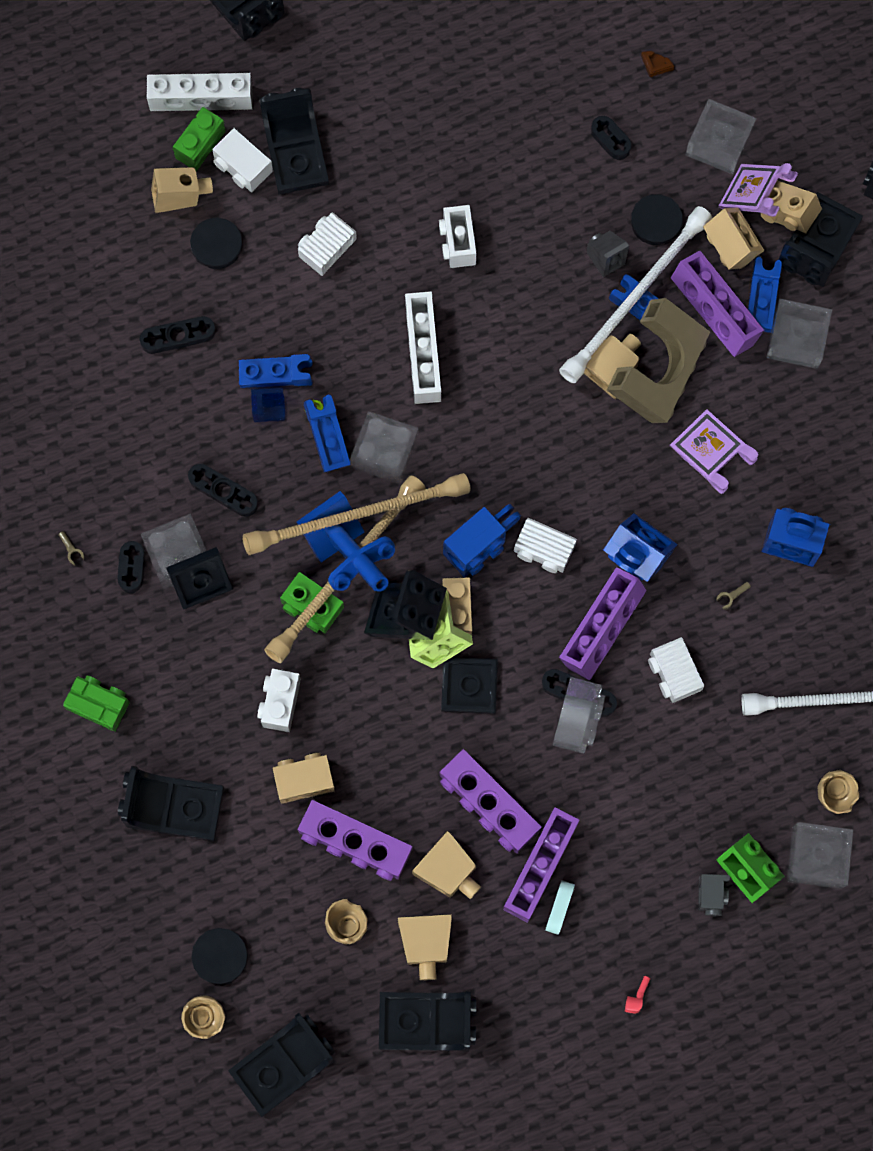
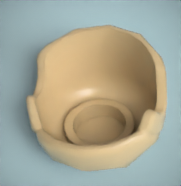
(838, 791)
(346, 931)
(197, 1013)

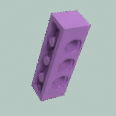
(717, 303)
(603, 623)
(463, 767)
(320, 815)
(541, 865)

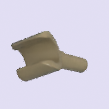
(70, 548)
(733, 595)

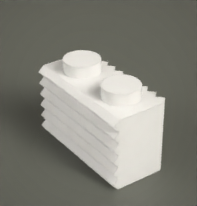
(326, 243)
(545, 546)
(676, 670)

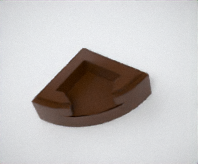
(656, 64)

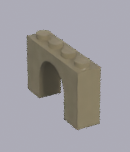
(684, 343)

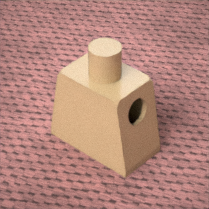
(177, 188)
(609, 357)
(448, 868)
(425, 942)

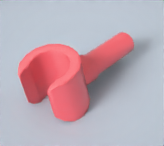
(634, 1004)

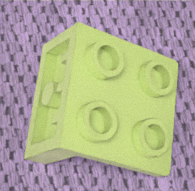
(446, 640)

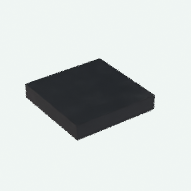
(199, 578)
(469, 685)

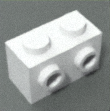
(242, 160)
(459, 236)
(280, 700)

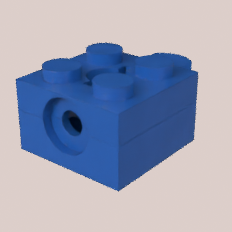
(795, 536)
(479, 539)
(639, 548)

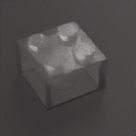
(720, 136)
(799, 333)
(384, 448)
(172, 544)
(579, 715)
(820, 855)

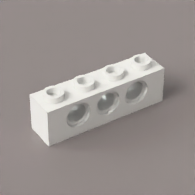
(196, 91)
(423, 347)

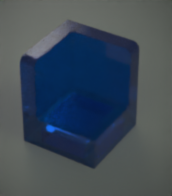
(268, 404)

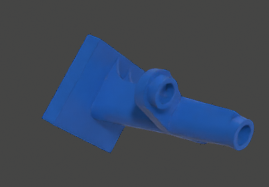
(341, 538)

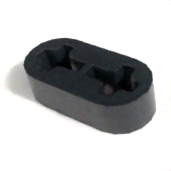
(615, 134)
(125, 566)

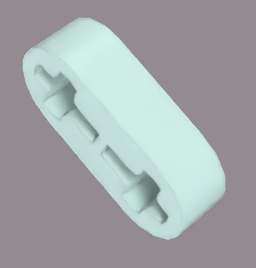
(560, 907)

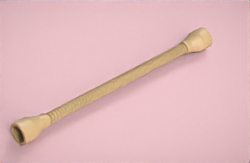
(260, 540)
(281, 645)

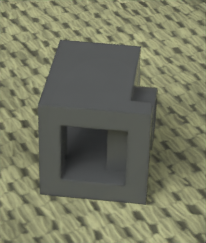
(712, 894)

